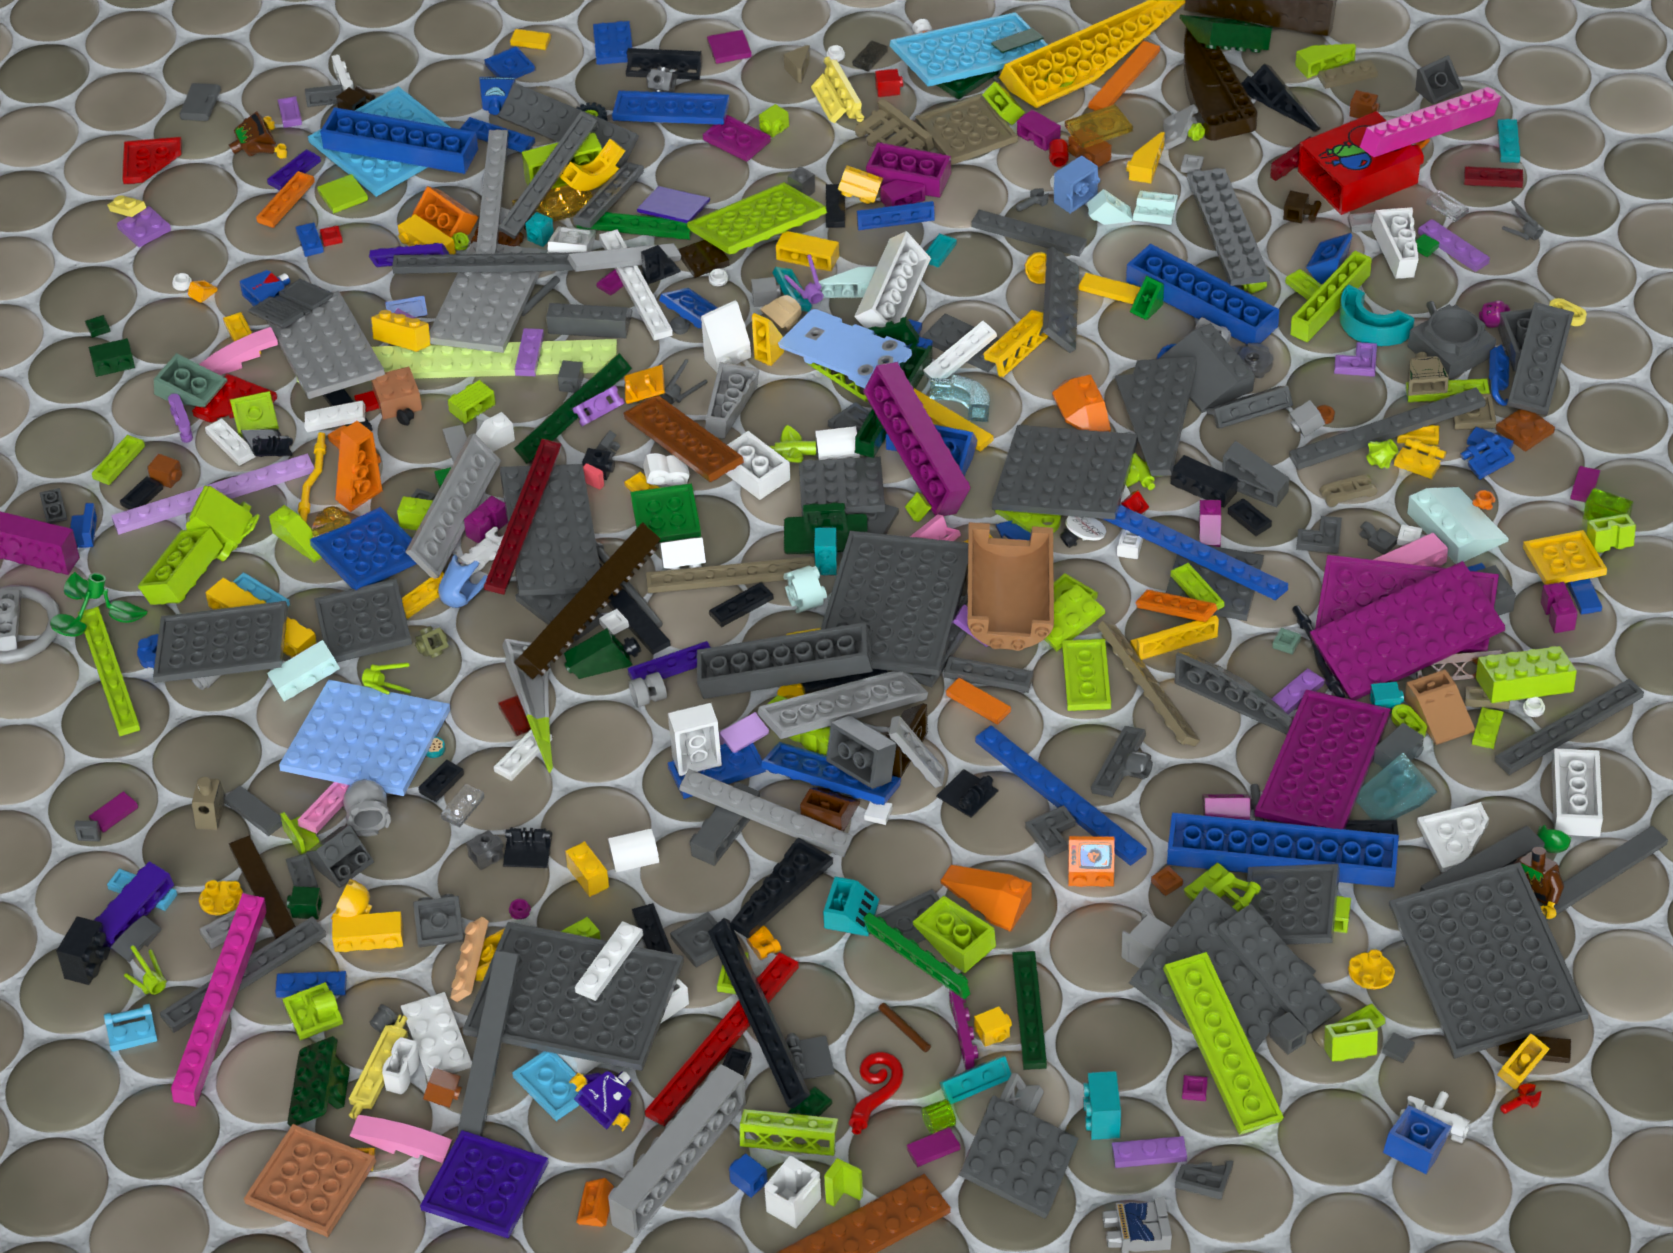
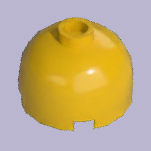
(353, 900)

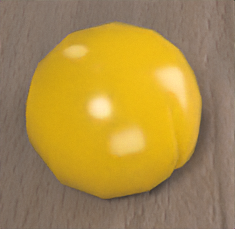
(1036, 267)

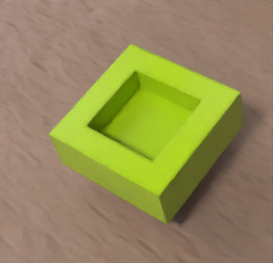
(918, 507)

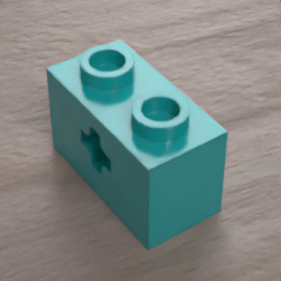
(826, 551)

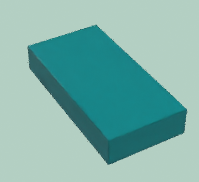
(940, 249)

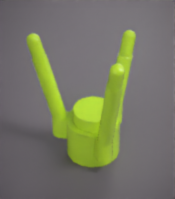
(375, 678)
(152, 981)

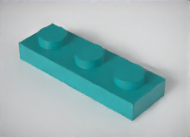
(1508, 141)
(788, 289)
(976, 1079)

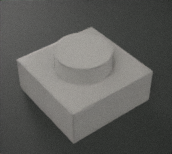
(1191, 163)

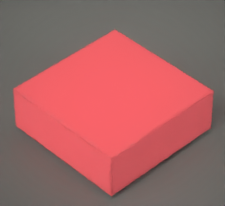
(593, 476)

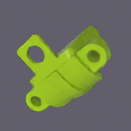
(225, 518)

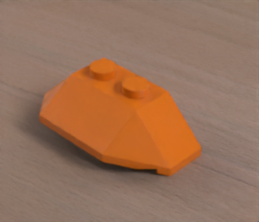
(1082, 404)

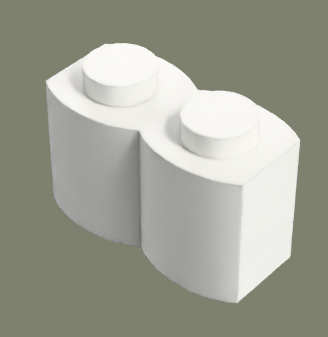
(665, 470)
(400, 1065)

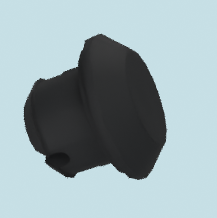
(405, 416)

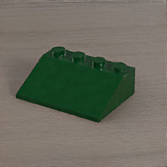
(1228, 33)

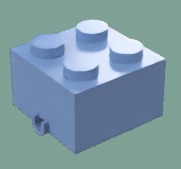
(1076, 184)

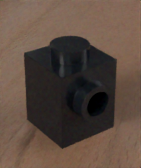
(601, 460)

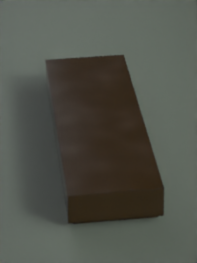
(1559, 1048)

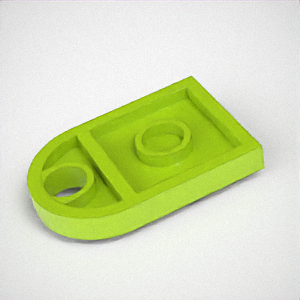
(1027, 520)

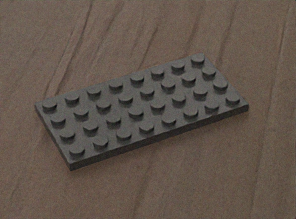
(561, 543)

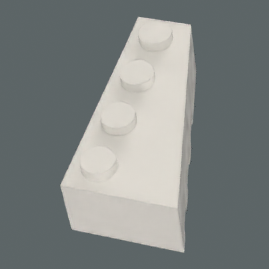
(1397, 240)

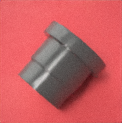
(382, 1018)

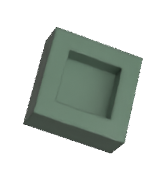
(1286, 641)

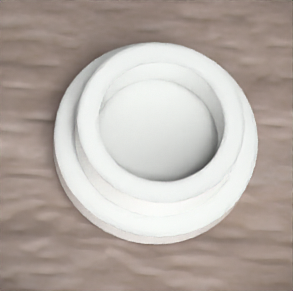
(836, 53)
(718, 277)
(181, 281)
(1534, 707)

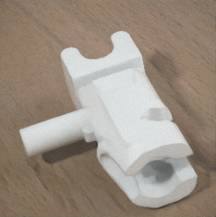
(483, 551)
(1459, 1124)

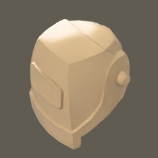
(783, 312)

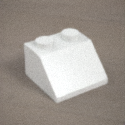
(682, 553)

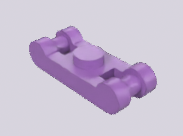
(598, 405)
(180, 417)

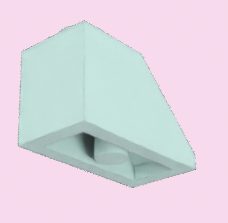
(1108, 209)

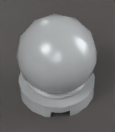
(366, 807)

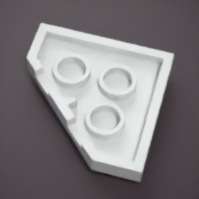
(1453, 833)

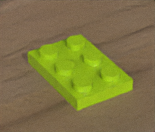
(1072, 615)

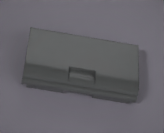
(200, 102)

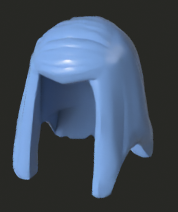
(455, 587)

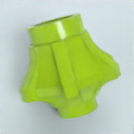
(1381, 453)

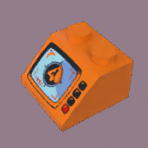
(1091, 861)

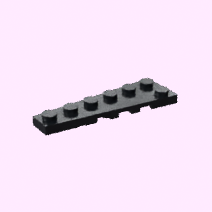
(789, 878)

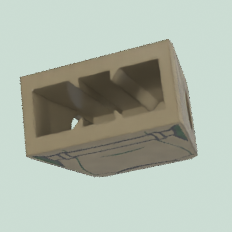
(1426, 375)
(208, 795)

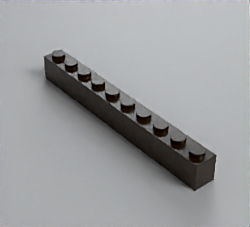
(587, 601)

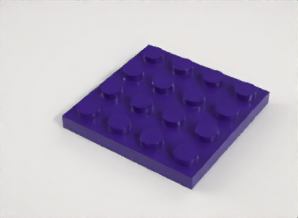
(484, 1184)

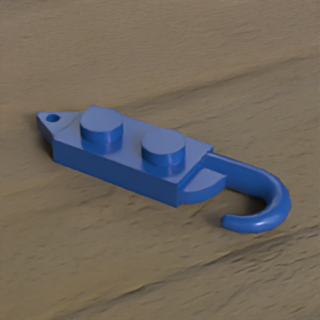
(1499, 373)

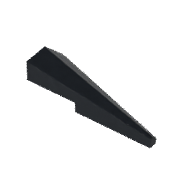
(1273, 92)

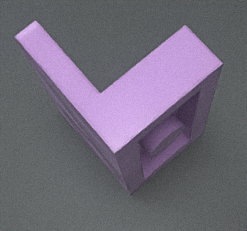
(743, 733)

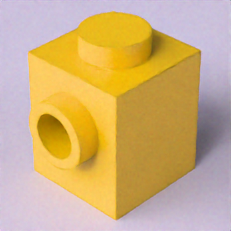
(992, 1026)

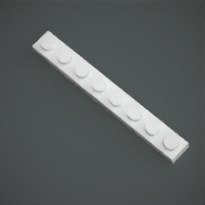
(638, 290)

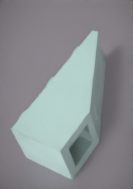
(848, 284)

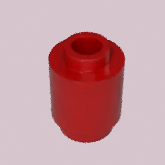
(1058, 152)

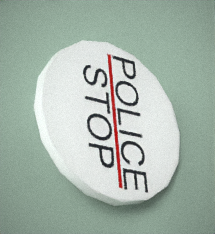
(1086, 527)

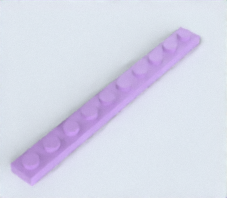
(230, 487)

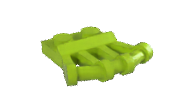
(1221, 882)

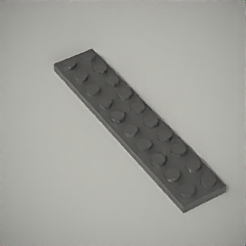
(1228, 227)

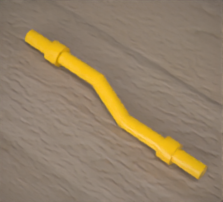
(319, 451)

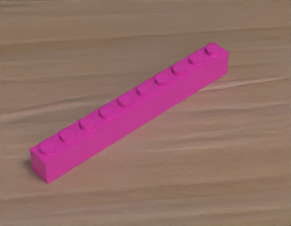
(1430, 121)
(218, 1000)

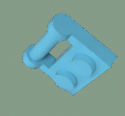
(133, 1033)

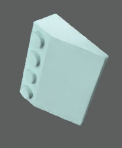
(1455, 522)

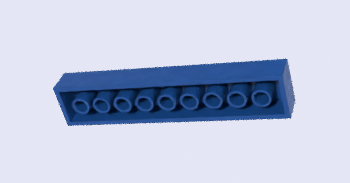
(1241, 844)

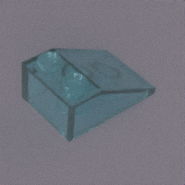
(1395, 791)

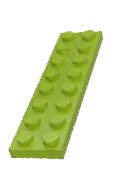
(1223, 1043)

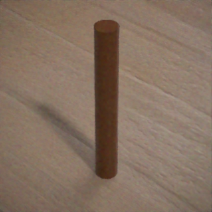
(904, 1027)

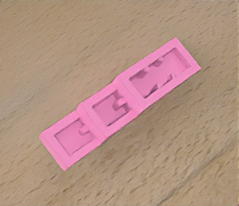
(244, 349)
(399, 1136)

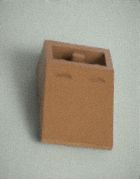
(1439, 706)

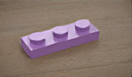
(529, 352)
(1291, 696)
(1149, 1152)

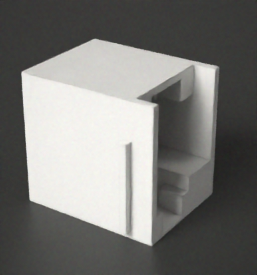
(792, 1192)

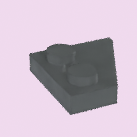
(851, 416)
(1204, 1178)

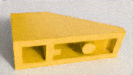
(1146, 159)
(765, 340)

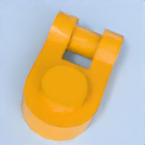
(762, 938)

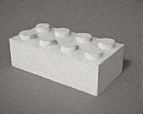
(1577, 792)

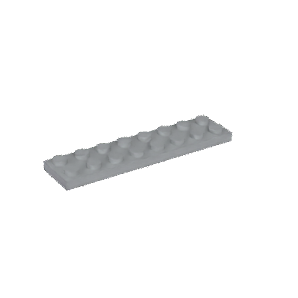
(452, 504)
(850, 699)

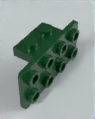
(800, 531)
(317, 1081)

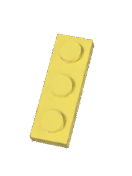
(828, 98)

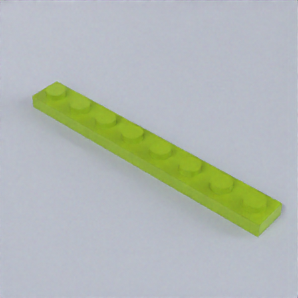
(109, 672)

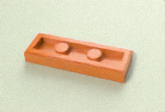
(978, 701)

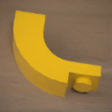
(596, 172)

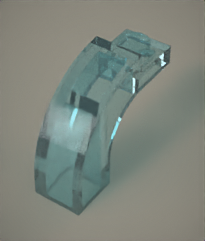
(964, 391)

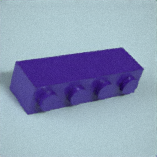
(135, 901)

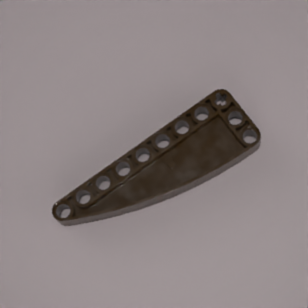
(1216, 92)

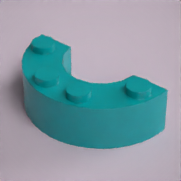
(1372, 327)

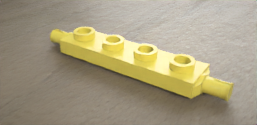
(843, 89)
(371, 1079)

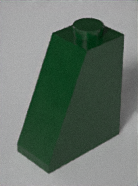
(597, 655)

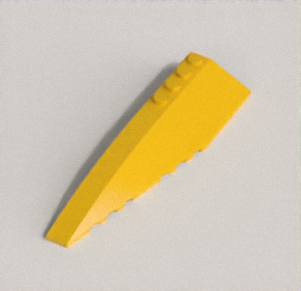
(1083, 54)

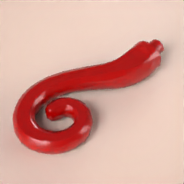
(861, 1112)

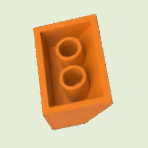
(445, 212)

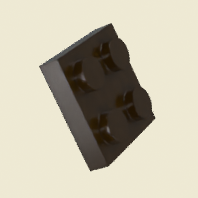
(703, 258)

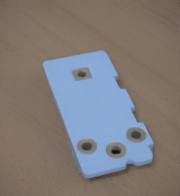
(842, 347)

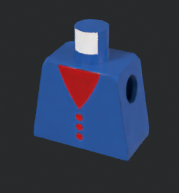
(263, 285)

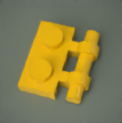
(1419, 463)

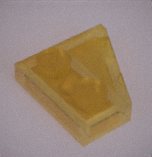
(329, 520)

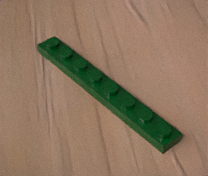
(564, 415)

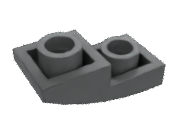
(53, 506)
(138, 934)

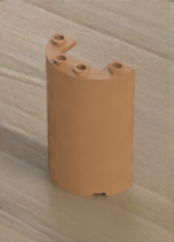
(1010, 588)

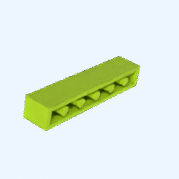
(1327, 298)

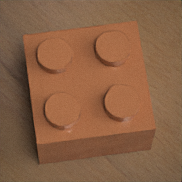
(396, 392)

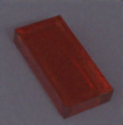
(515, 715)

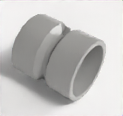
(642, 695)

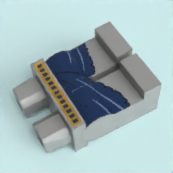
(1138, 1226)

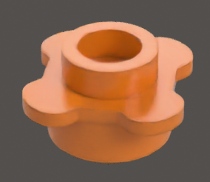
(1484, 500)

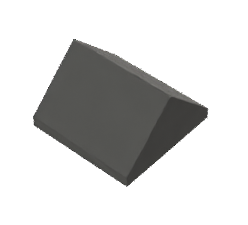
(1438, 80)

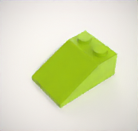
(956, 933)

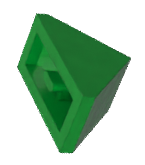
(1149, 298)

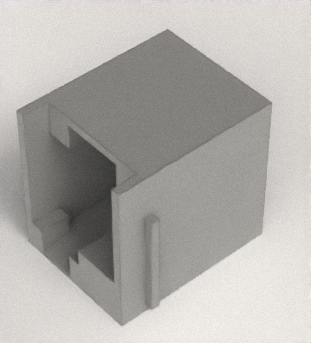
(1143, 939)

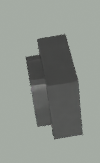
(1453, 337)

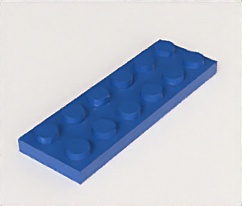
(671, 107)
(814, 769)

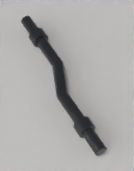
(1331, 681)

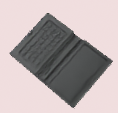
(291, 304)

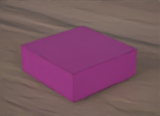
(1194, 1088)

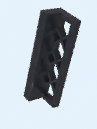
(671, 59)

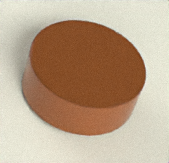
(1327, 413)

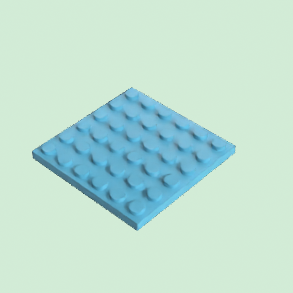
(375, 173)

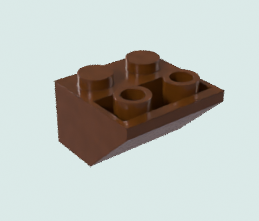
(829, 807)

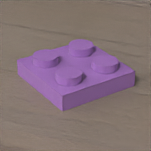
(144, 227)

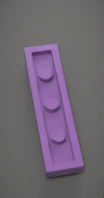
(1454, 245)

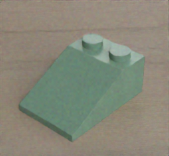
(189, 380)

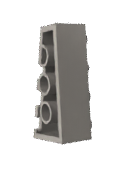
(729, 396)

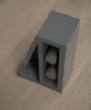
(1255, 475)

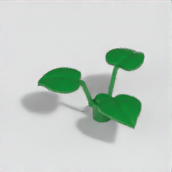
(79, 588)

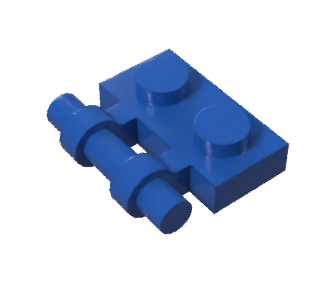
(1490, 460)

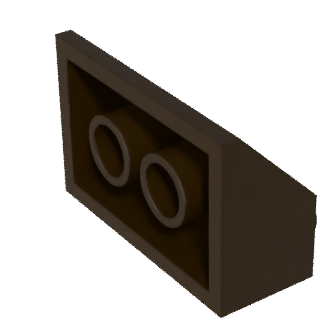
(917, 720)

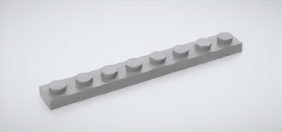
(766, 812)

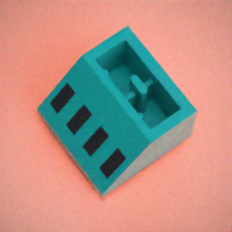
(848, 906)

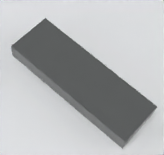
(253, 810)

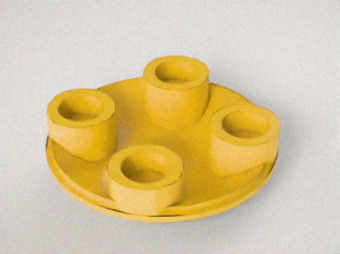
(220, 897)
(1371, 970)

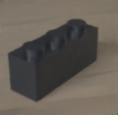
(1203, 480)

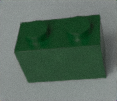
(111, 357)

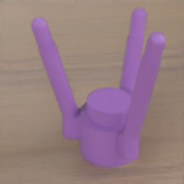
(812, 290)

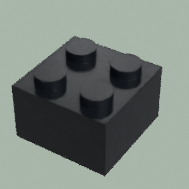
(83, 950)

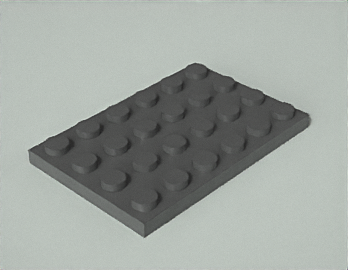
(220, 642)

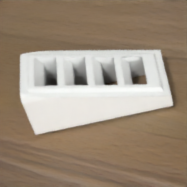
(1129, 545)

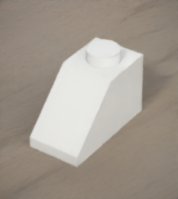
(496, 431)

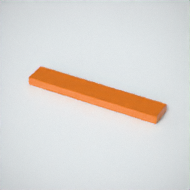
(1125, 76)

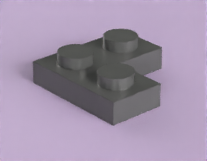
(1324, 540)
(1047, 830)

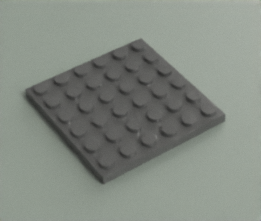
(1065, 472)
(1197, 934)

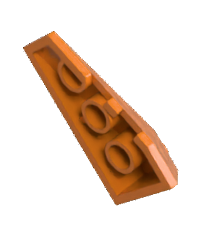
(994, 894)

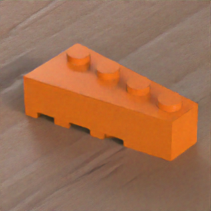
(357, 467)

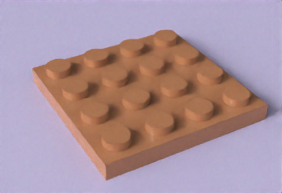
(310, 1180)

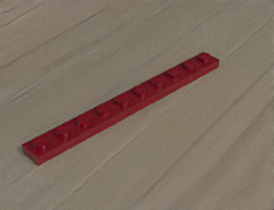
(522, 517)

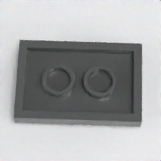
(906, 912)

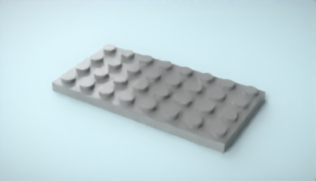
(484, 306)
(328, 349)

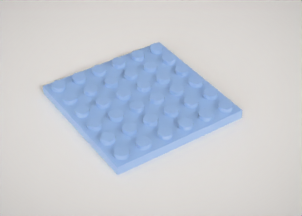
(365, 735)

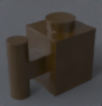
(353, 98)
(1297, 207)

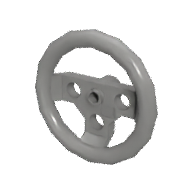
(9, 621)

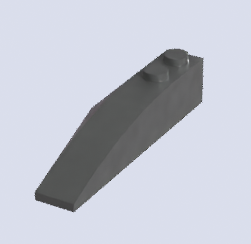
(1229, 690)

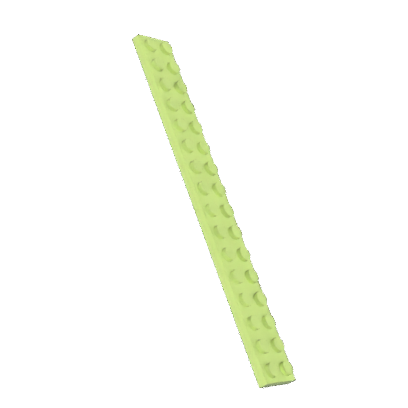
(450, 361)

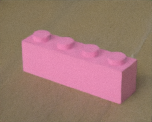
(1424, 551)

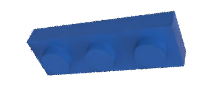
(292, 983)

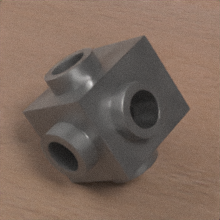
(661, 80)
(485, 849)

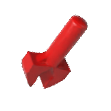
(1523, 1090)

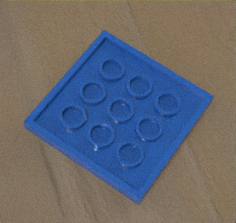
(365, 549)

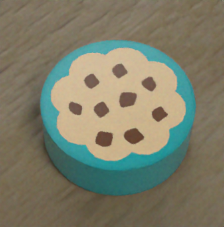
(437, 748)

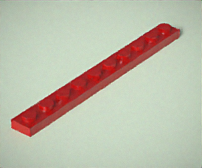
(716, 1045)

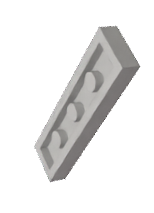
(916, 751)

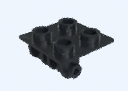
(268, 442)
(968, 792)
(527, 848)

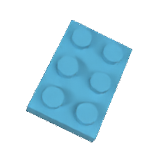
(548, 1083)

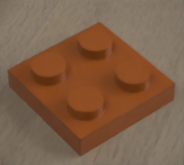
(1525, 429)

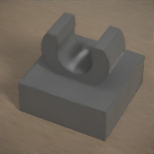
(608, 443)

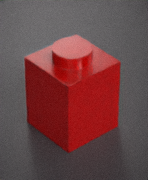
(888, 82)

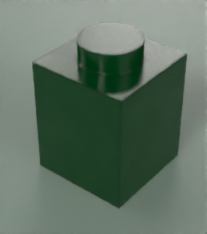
(305, 902)

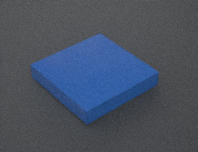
(510, 63)

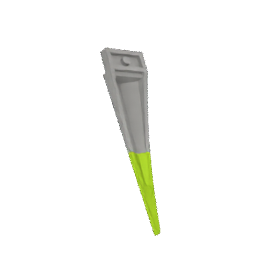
(533, 697)

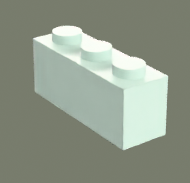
(303, 670)

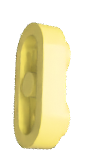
(1580, 314)

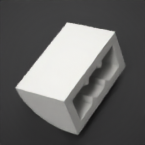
(836, 443)
(633, 850)

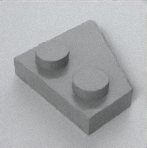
(1177, 126)

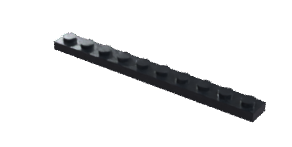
(759, 1013)

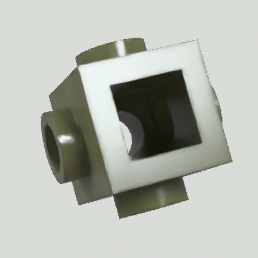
(438, 639)

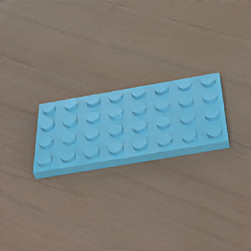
(962, 49)

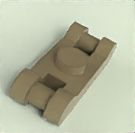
(1348, 489)

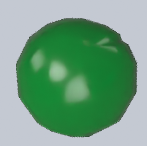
(1555, 840)

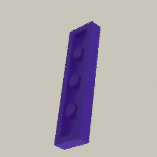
(384, 257)
(669, 664)

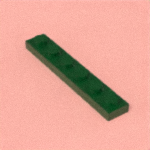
(1029, 1010)

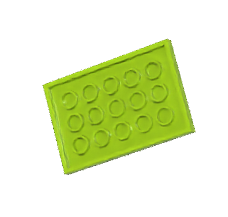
(757, 218)

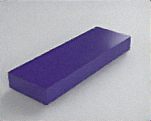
(301, 163)

